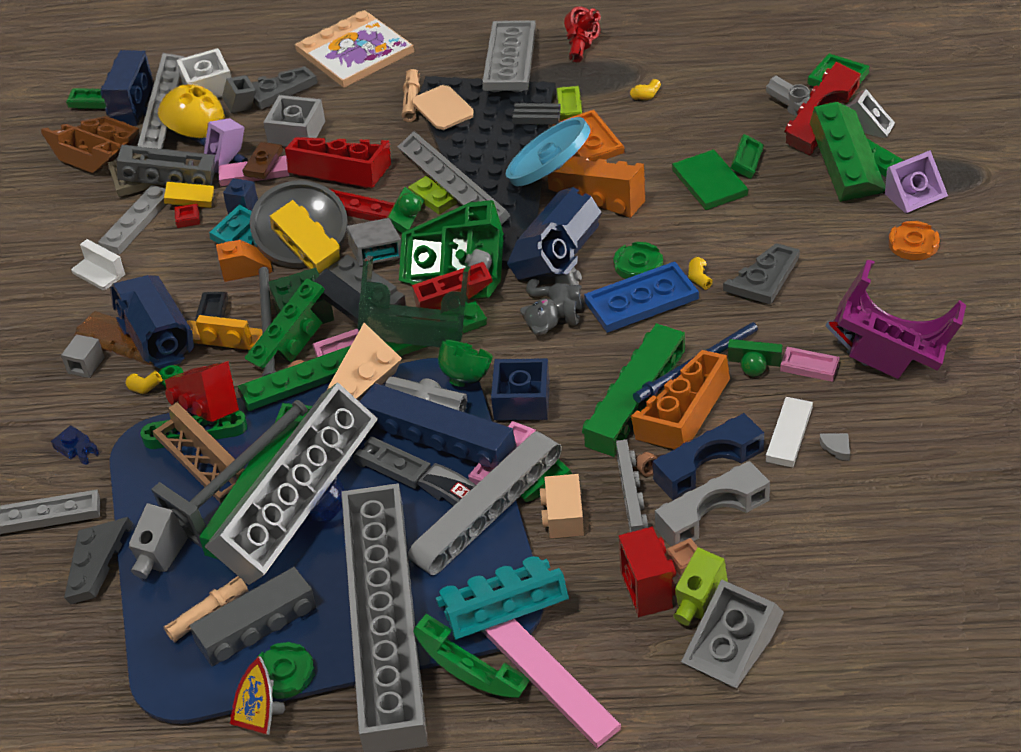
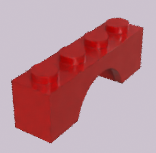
(836, 86)

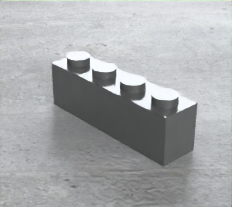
(253, 616)

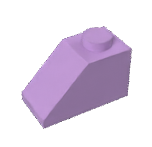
(223, 140)

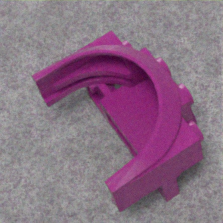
(890, 341)

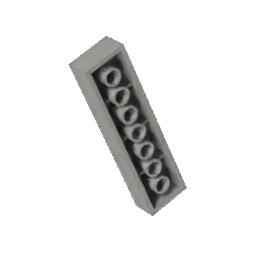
(291, 484)

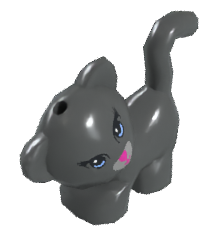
(547, 312)

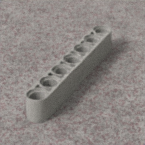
(484, 503)

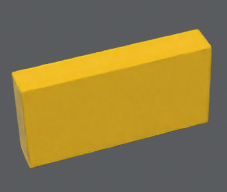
(188, 194)

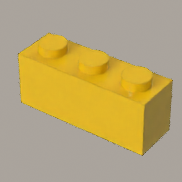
(305, 236)

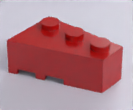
(204, 391)

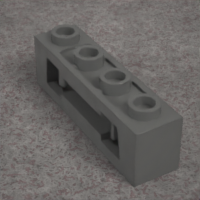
(164, 166)

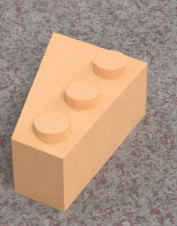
(366, 363)

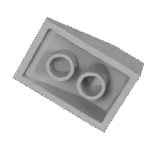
(732, 634)

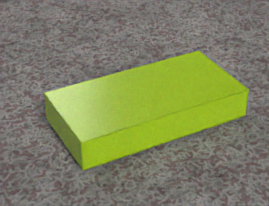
(570, 101)

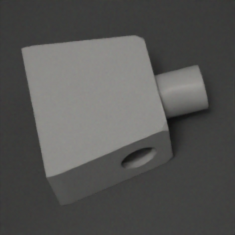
(156, 540)

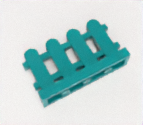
(509, 602)

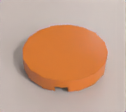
(914, 240)

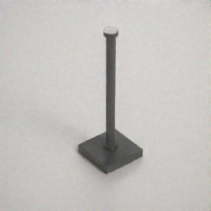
(188, 512)

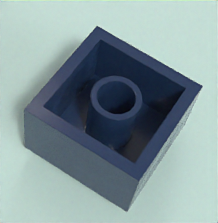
(520, 389)

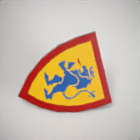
(253, 700)

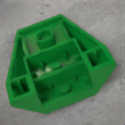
(446, 241)

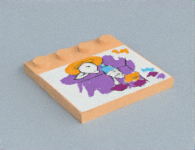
(354, 48)

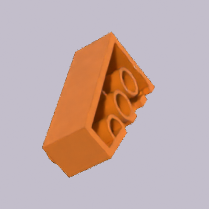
(611, 185)
(683, 403)

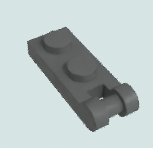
(391, 462)

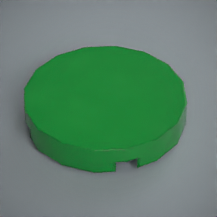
(637, 259)
(289, 668)

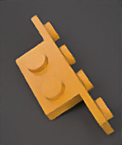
(224, 332)

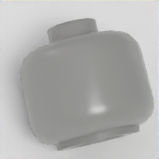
(477, 257)
(571, 278)

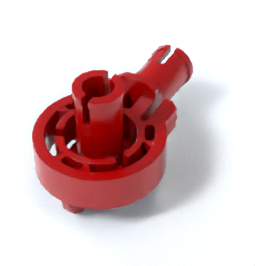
(578, 30)

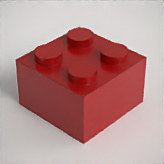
(647, 571)

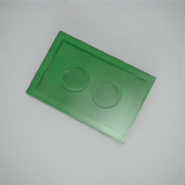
(710, 179)

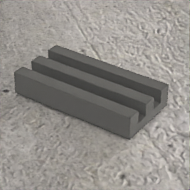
(536, 113)

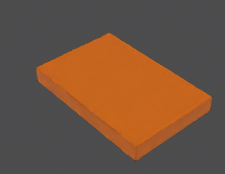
(601, 140)

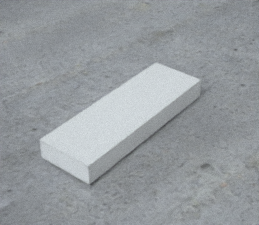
(789, 432)

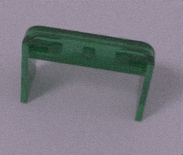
(410, 323)

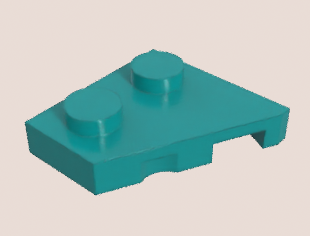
(233, 227)

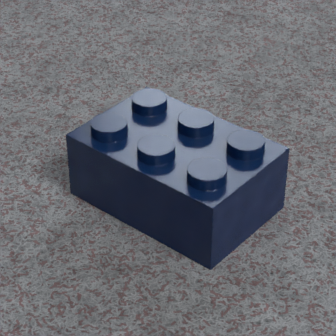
(128, 86)

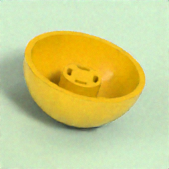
(189, 110)

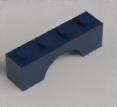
(734, 440)

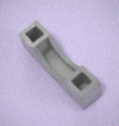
(739, 488)

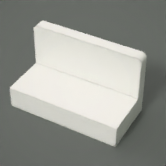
(99, 266)

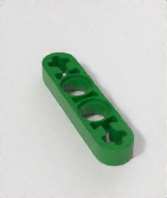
(217, 432)

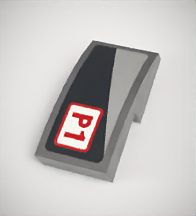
(445, 483)

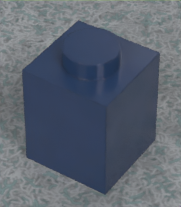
(240, 193)

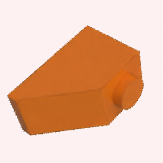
(240, 260)

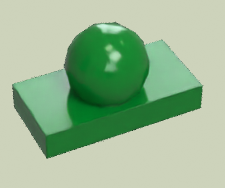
(405, 210)
(754, 355)

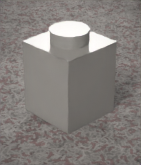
(82, 356)

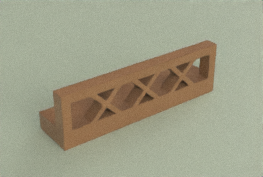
(205, 444)

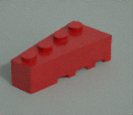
(338, 160)

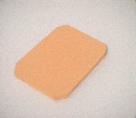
(443, 107)

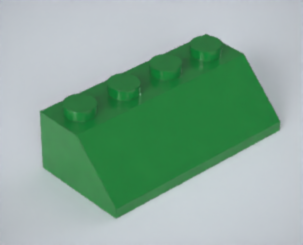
(846, 152)

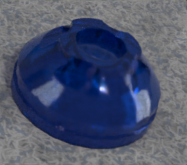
(328, 504)

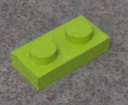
(433, 194)

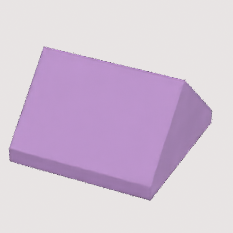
(914, 182)

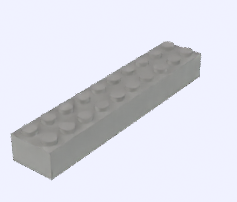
(382, 621)

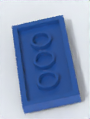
(641, 296)

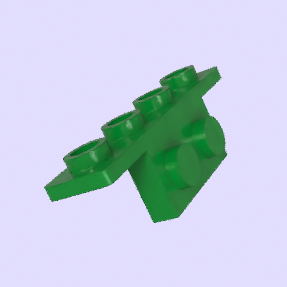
(290, 328)

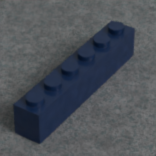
(439, 426)

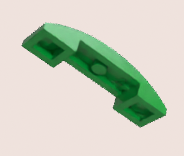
(466, 666)

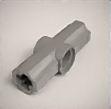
(790, 95)
(430, 391)

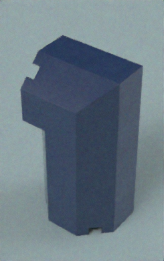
(555, 237)
(152, 320)

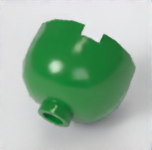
(463, 362)

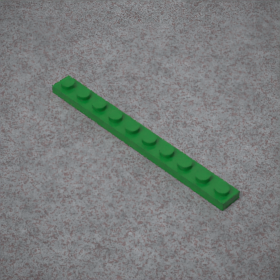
(323, 368)

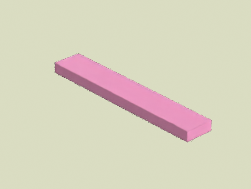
(554, 681)

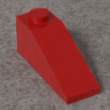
(431, 292)

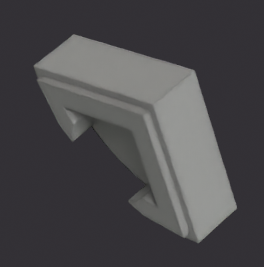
(836, 444)

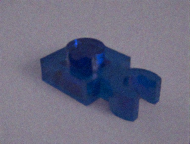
(73, 443)

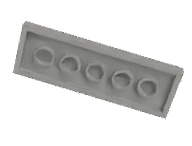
(509, 56)

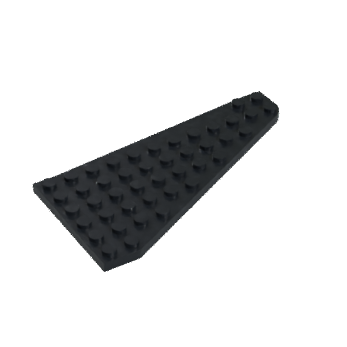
(488, 144)

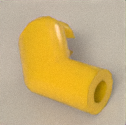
(645, 92)
(695, 273)
(143, 385)

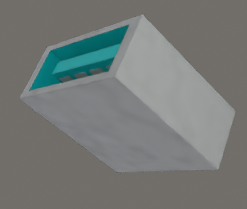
(374, 239)

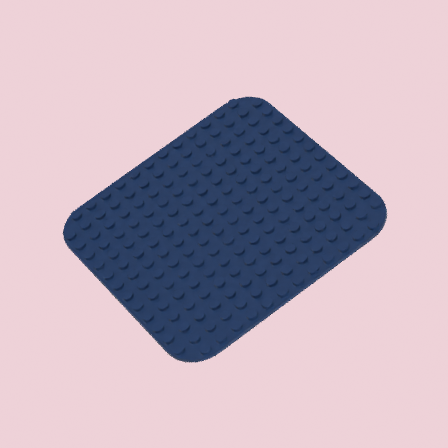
(175, 678)

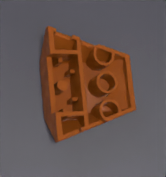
(91, 143)

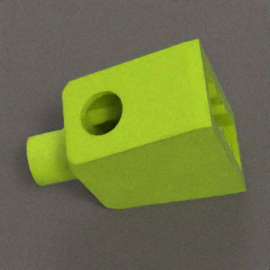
(698, 585)

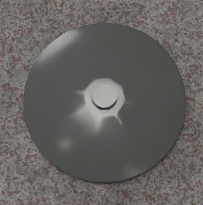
(321, 205)

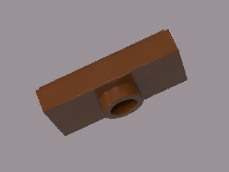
(262, 160)

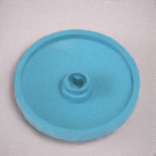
(548, 151)

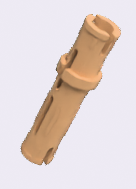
(411, 89)
(215, 600)

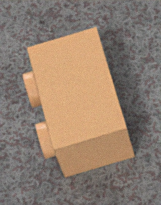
(563, 506)

